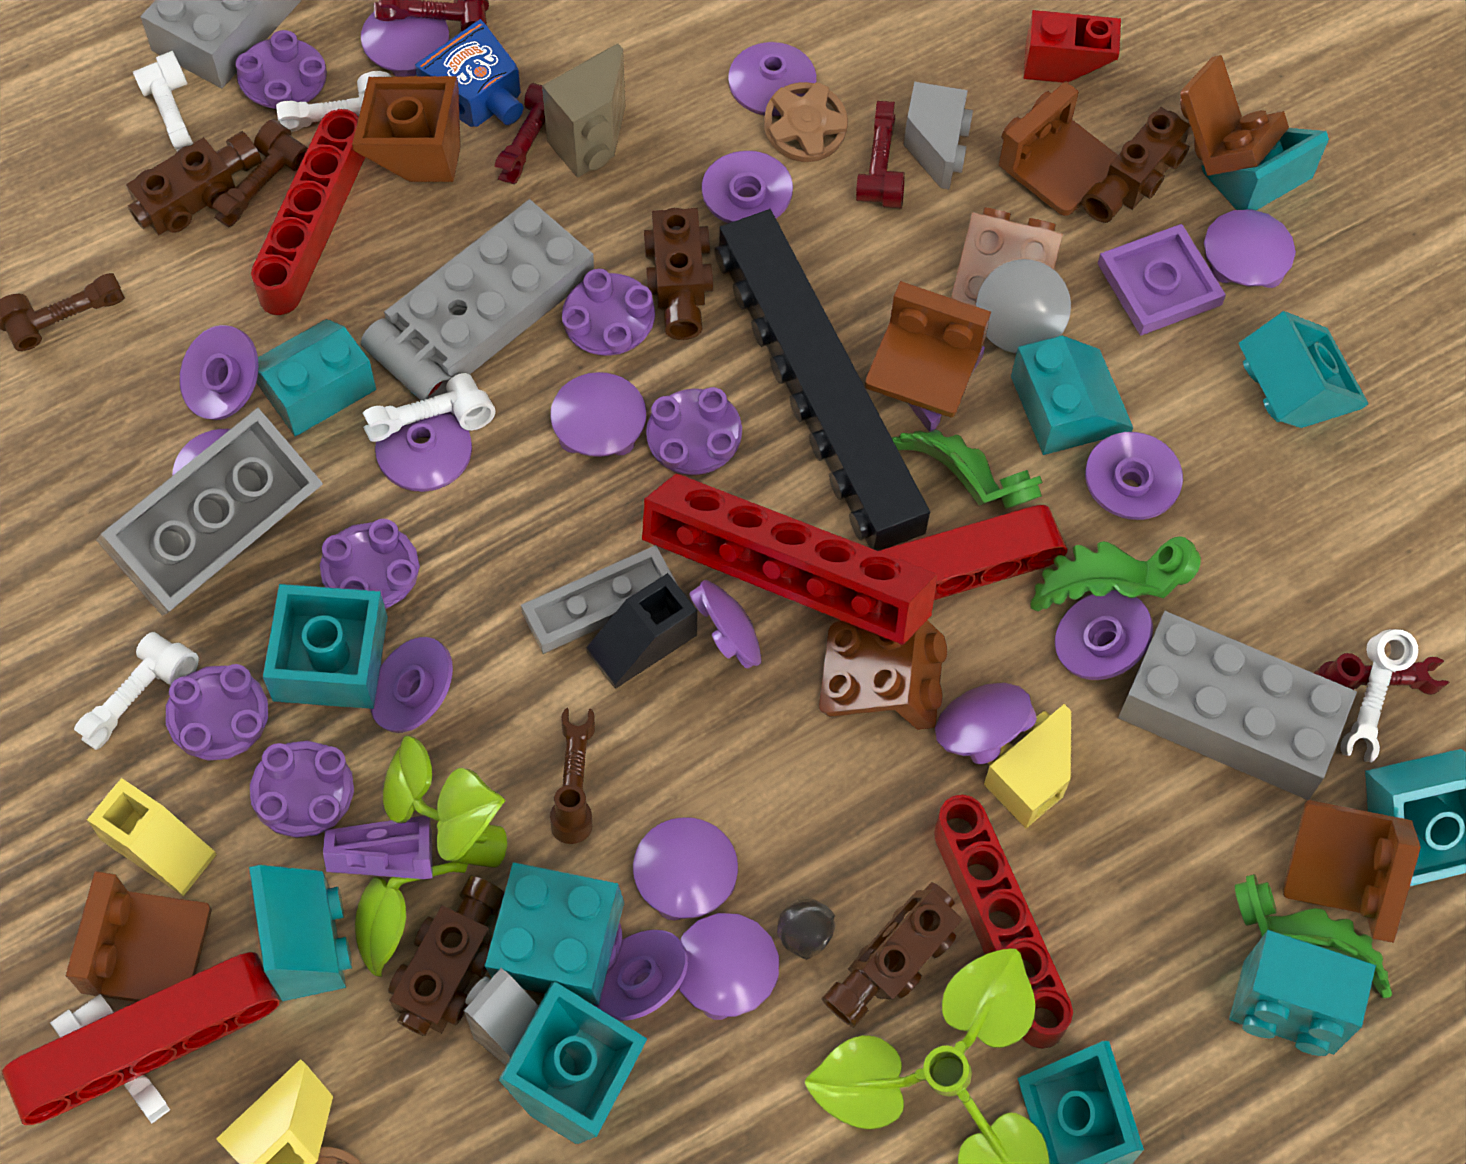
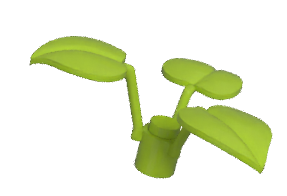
(463, 837)
(985, 999)

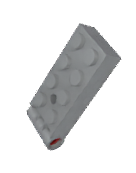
(478, 301)

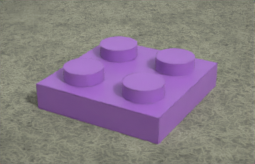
(1161, 279)

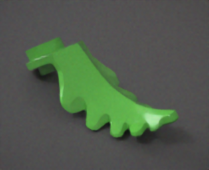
(972, 468)
(1113, 569)
(1310, 926)

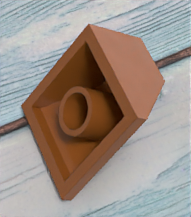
(411, 126)

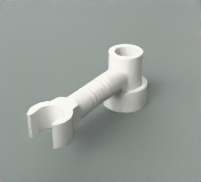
(160, 80)
(301, 114)
(462, 398)
(1403, 654)
(160, 661)
(140, 1088)

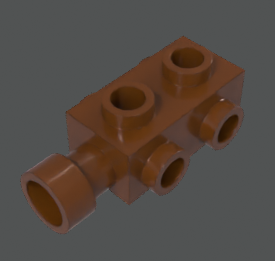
(1139, 166)
(188, 182)
(679, 272)
(899, 954)
(446, 966)

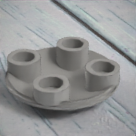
(1025, 304)

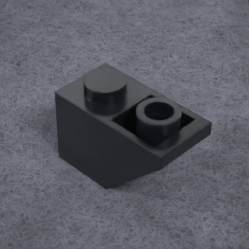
(644, 631)

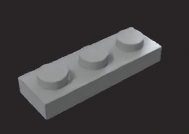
(591, 600)

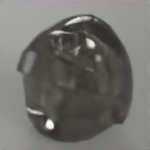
(806, 927)

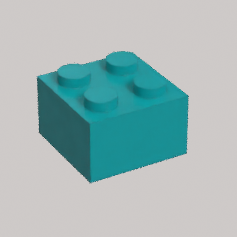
(325, 646)
(556, 931)
(1302, 994)

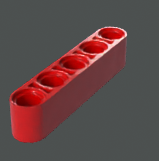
(319, 186)
(986, 550)
(1001, 895)
(139, 1038)

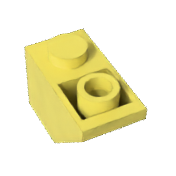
(1036, 769)
(150, 837)
(283, 1123)

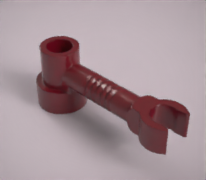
(464, 11)
(514, 155)
(880, 184)
(1352, 673)

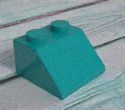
(1300, 371)
(315, 375)
(1067, 394)
(1434, 798)
(299, 931)
(571, 1064)

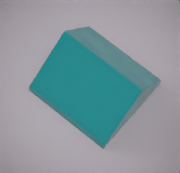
(1282, 170)
(1083, 1109)

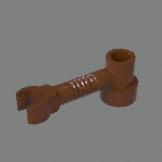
(280, 149)
(24, 323)
(571, 814)

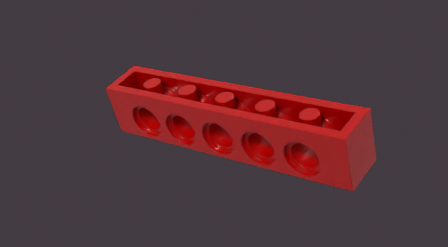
(789, 558)

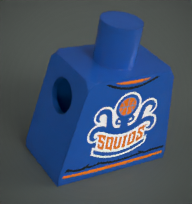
(484, 75)

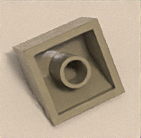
(586, 111)

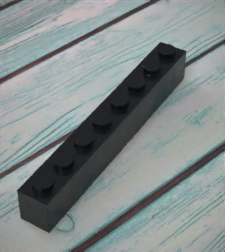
(821, 382)

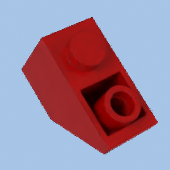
(1069, 45)

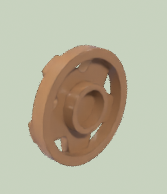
(805, 121)

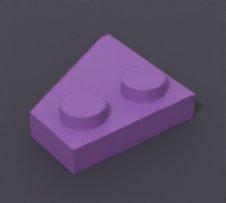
(381, 849)

